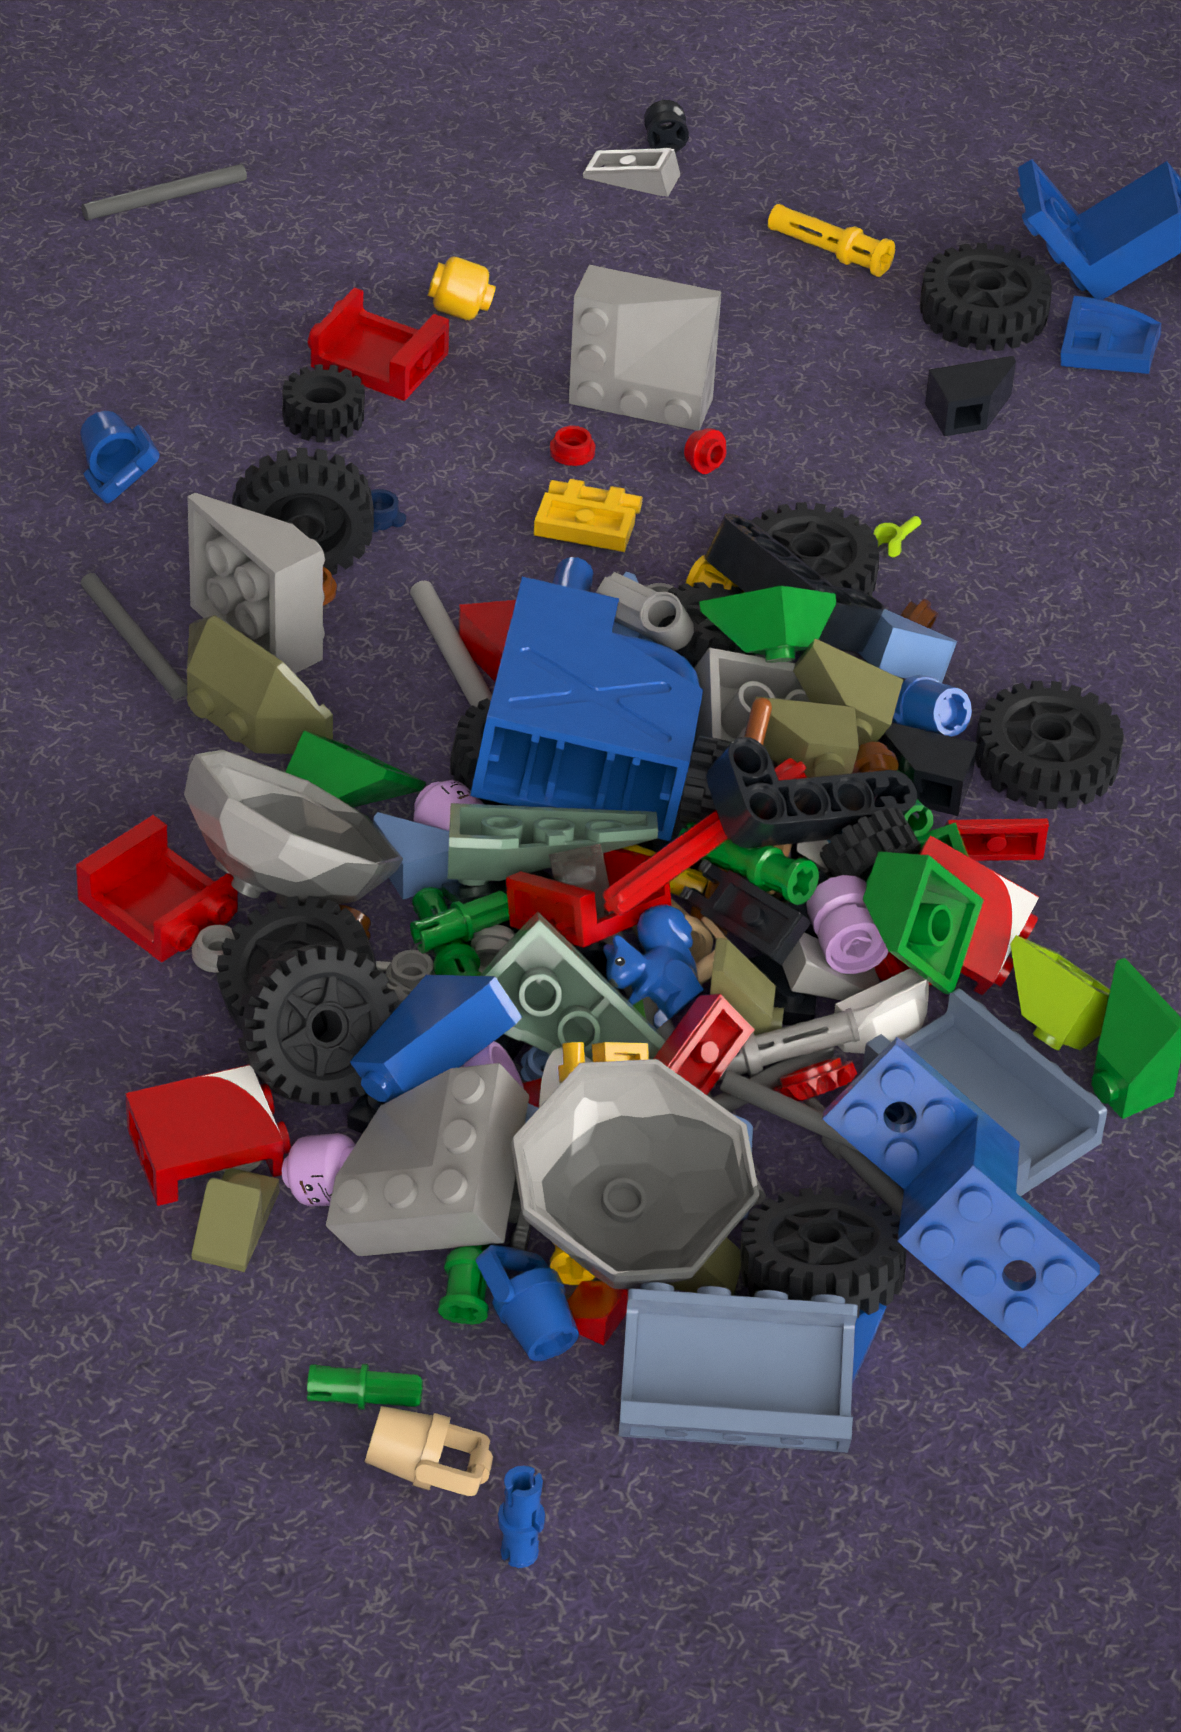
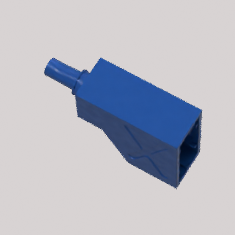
(584, 709)

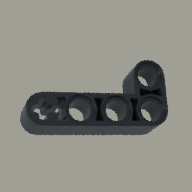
(760, 562)
(766, 812)

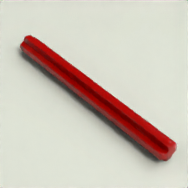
(678, 855)

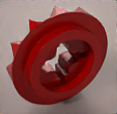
(816, 1079)

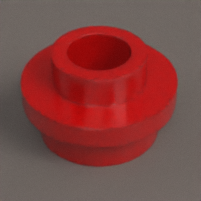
(572, 446)
(705, 450)

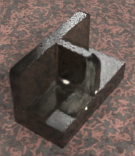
(585, 869)

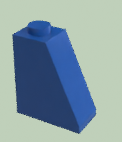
(433, 1030)

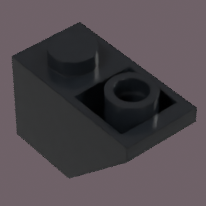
(969, 394)
(935, 764)

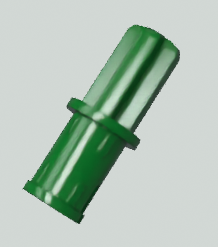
(460, 921)
(363, 1386)

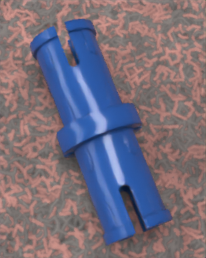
(521, 1516)

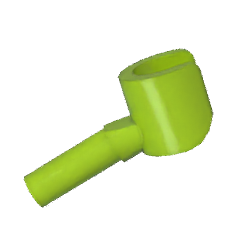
(893, 534)

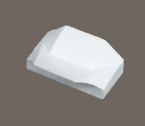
(888, 1008)

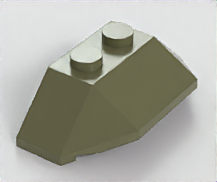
(249, 690)

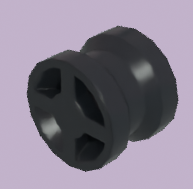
(667, 135)

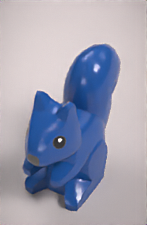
(665, 971)

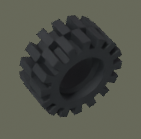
(306, 415)
(697, 797)
(857, 847)

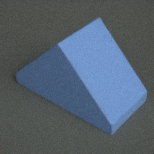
(908, 648)
(422, 850)

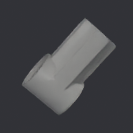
(644, 610)

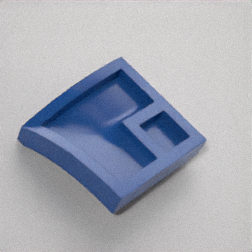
(1109, 337)

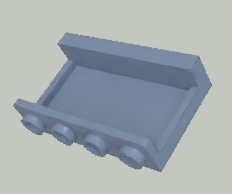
(1011, 1084)
(738, 1368)

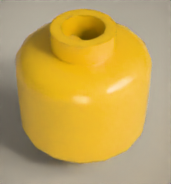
(461, 288)

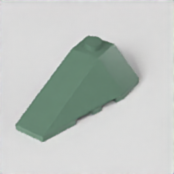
(503, 839)
(564, 994)

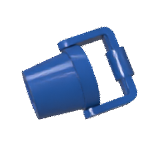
(115, 454)
(932, 706)
(530, 1303)

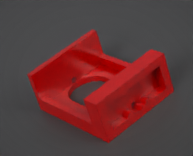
(573, 908)

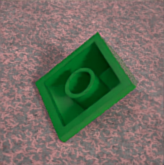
(772, 619)
(348, 771)
(922, 915)
(1137, 1045)

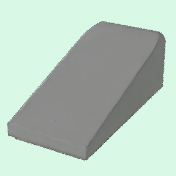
(636, 169)
(811, 974)

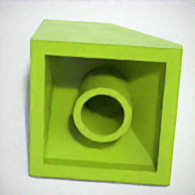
(1057, 996)

